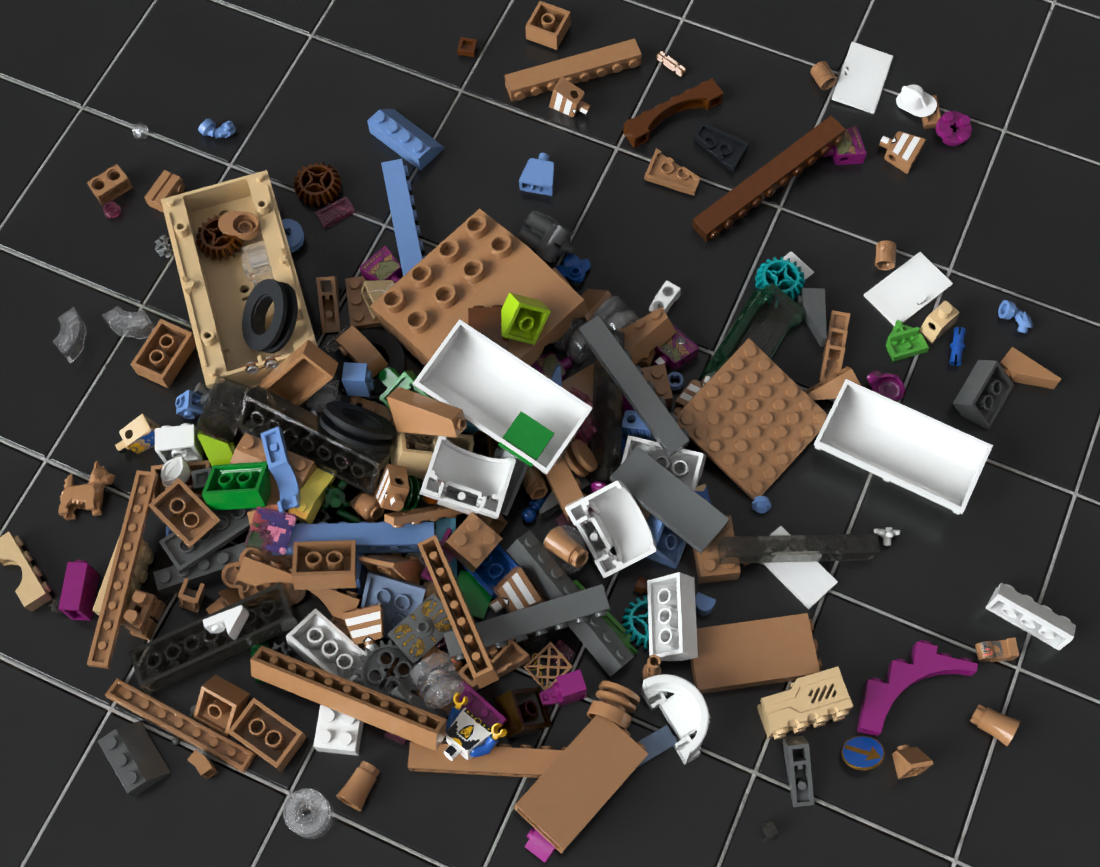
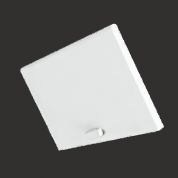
(864, 79)
(905, 287)

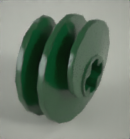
(414, 493)

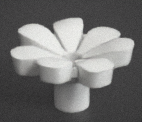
(887, 534)

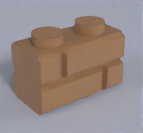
(165, 186)

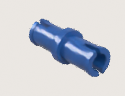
(957, 346)

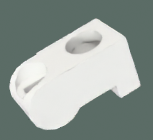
(665, 297)

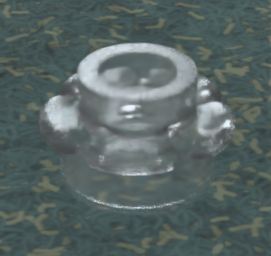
(140, 131)

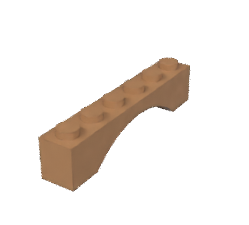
(258, 572)

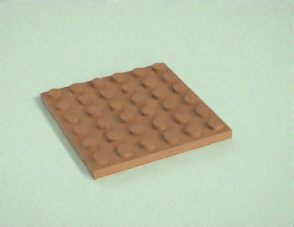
(751, 419)

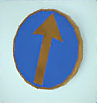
(863, 753)

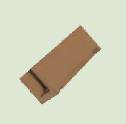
(189, 598)

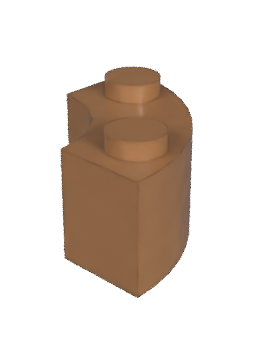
(360, 350)

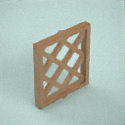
(538, 666)

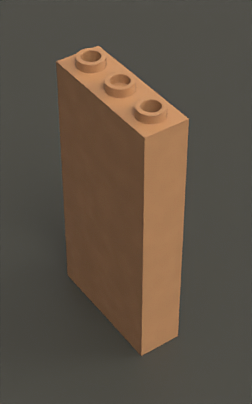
(755, 653)
(580, 781)

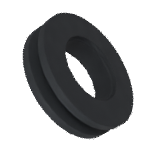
(283, 321)
(383, 343)
(358, 426)

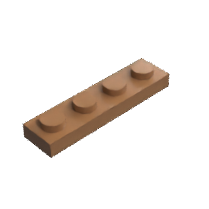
(417, 515)

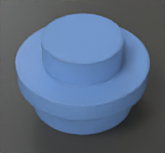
(761, 504)

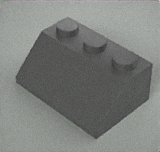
(984, 393)
(516, 479)
(134, 757)

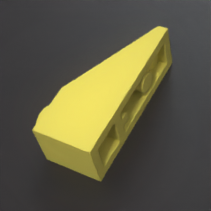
(312, 496)

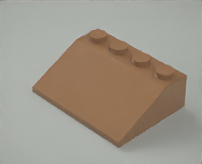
(251, 450)

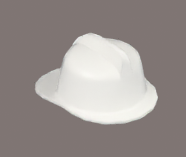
(916, 101)

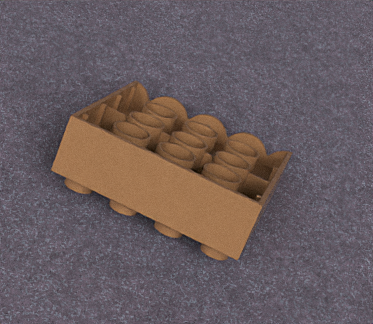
(472, 269)

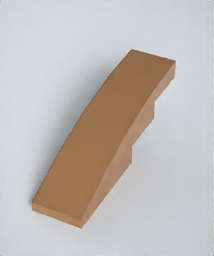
(835, 344)

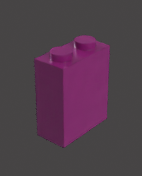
(79, 590)

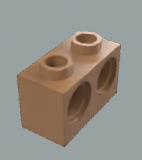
(110, 184)

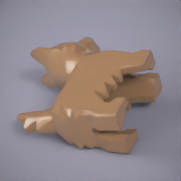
(85, 496)

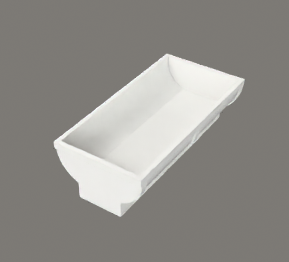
(496, 387)
(903, 446)

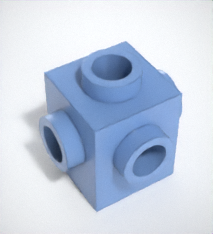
(188, 405)

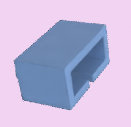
(357, 379)

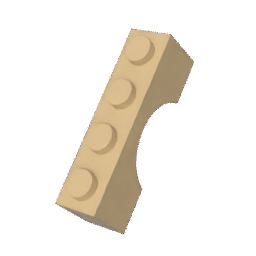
(31, 590)

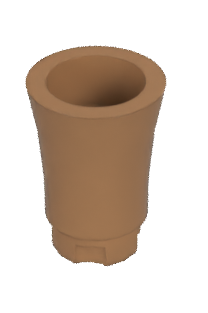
(534, 483)
(565, 547)
(995, 723)
(359, 786)

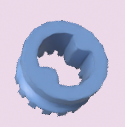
(675, 375)

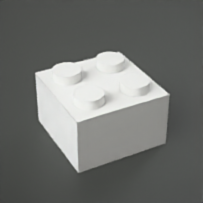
(177, 442)
(337, 732)

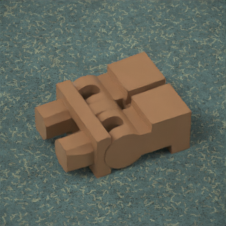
(140, 614)

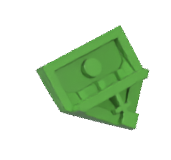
(905, 342)

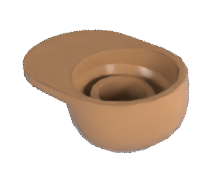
(239, 224)

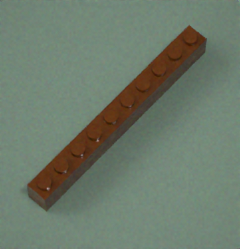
(769, 178)

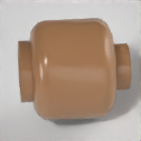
(368, 507)

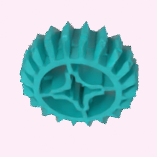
(775, 269)
(640, 620)

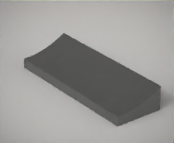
(670, 500)

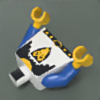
(468, 733)

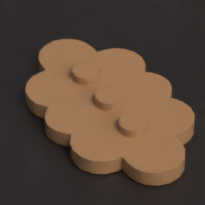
(245, 590)

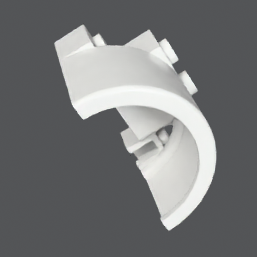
(467, 479)
(612, 522)
(684, 711)

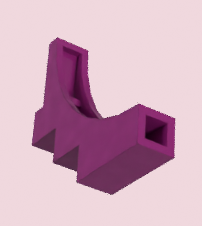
(923, 664)

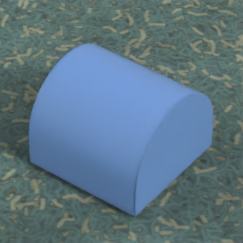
(704, 604)

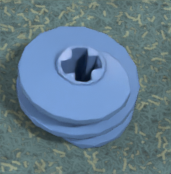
(294, 234)

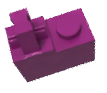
(565, 690)

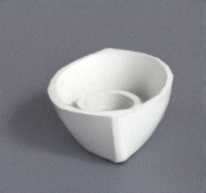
(175, 469)

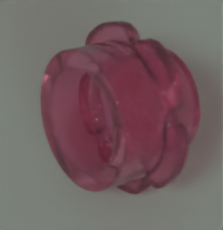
(110, 206)

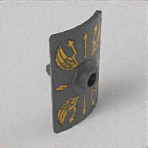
(421, 629)

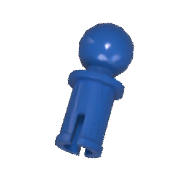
(530, 513)

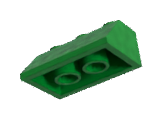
(237, 486)

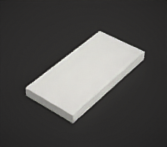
(804, 579)

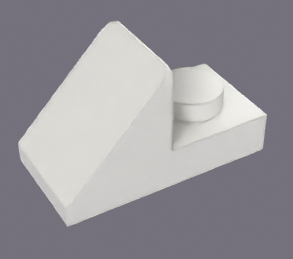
(231, 619)

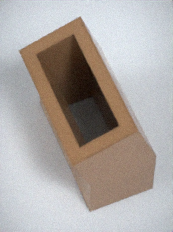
(202, 764)

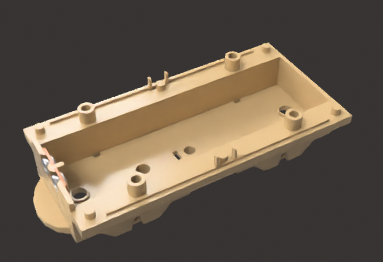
(216, 287)

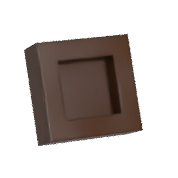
(467, 47)

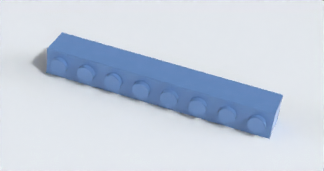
(402, 214)
(369, 537)

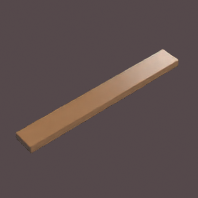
(180, 725)

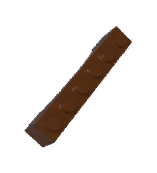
(704, 95)

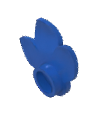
(574, 268)

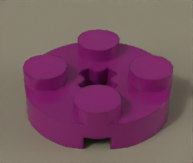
(955, 119)

